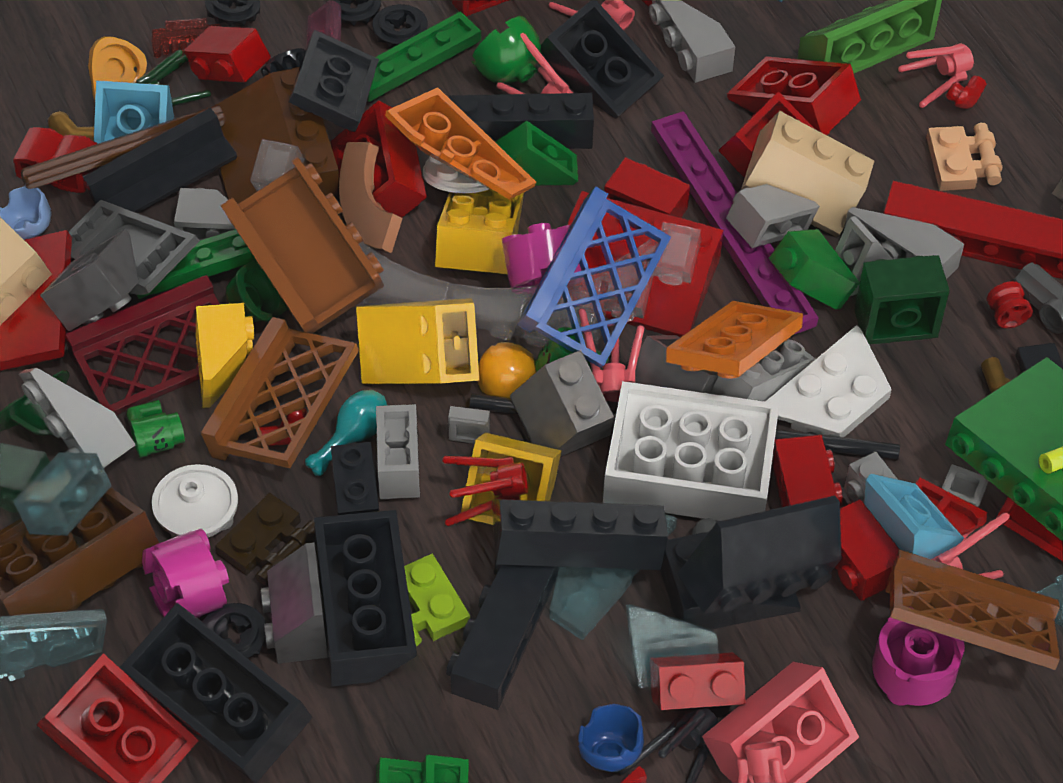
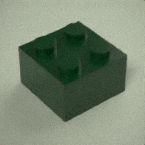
(901, 299)

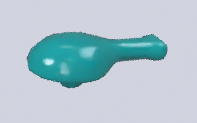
(354, 424)

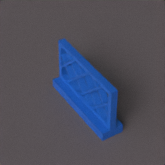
(565, 262)

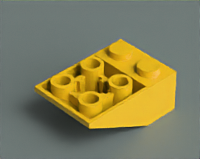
(473, 230)
(418, 342)

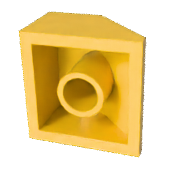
(222, 345)
(539, 462)

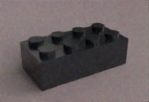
(217, 692)

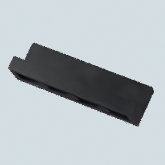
(162, 164)

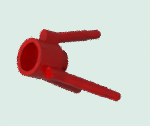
(508, 480)

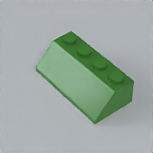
(873, 34)

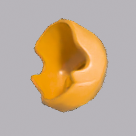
(505, 369)

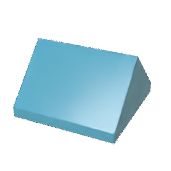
(129, 108)
(909, 517)

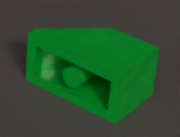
(540, 155)
(814, 267)

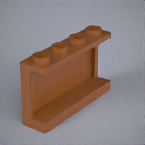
(306, 247)

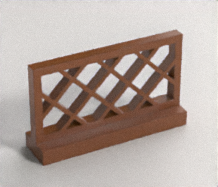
(253, 387)
(973, 597)

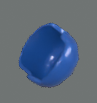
(611, 738)

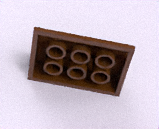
(264, 113)
(63, 571)

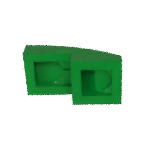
(432, 770)

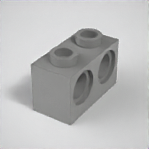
(397, 451)

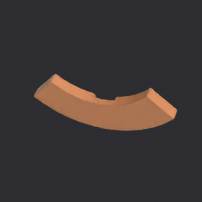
(356, 198)

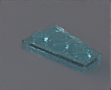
(49, 639)

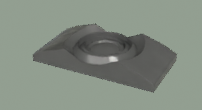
(154, 243)

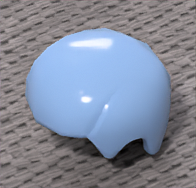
(27, 212)

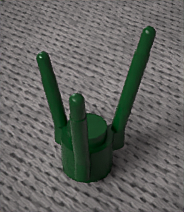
(166, 67)

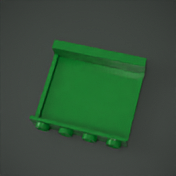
(1010, 432)

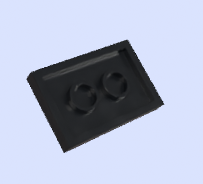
(334, 81)

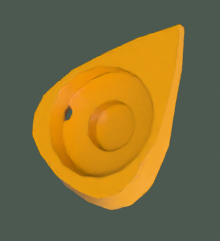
(115, 61)

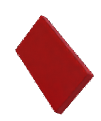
(33, 329)

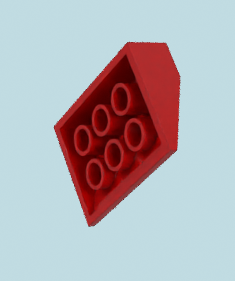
(669, 307)

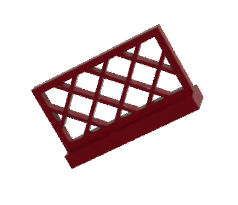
(136, 324)

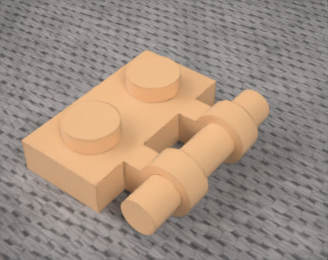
(952, 157)

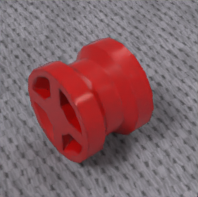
(1009, 304)

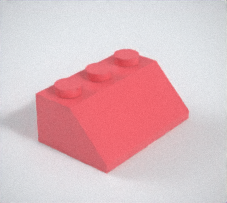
(791, 709)

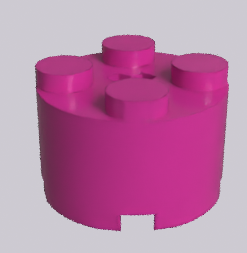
(531, 253)
(186, 574)
(915, 663)

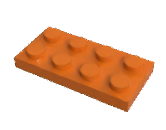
(734, 339)

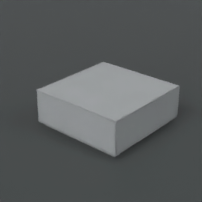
(467, 424)
(965, 484)

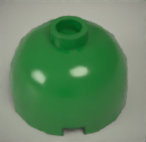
(505, 56)

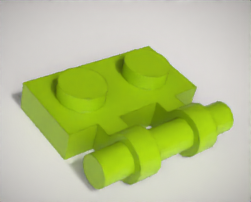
(434, 600)

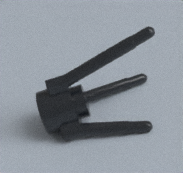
(687, 732)

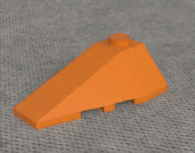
(455, 140)

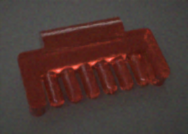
(178, 32)

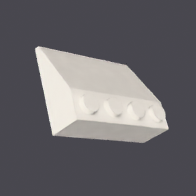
(690, 452)

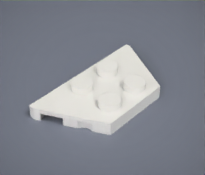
(835, 389)

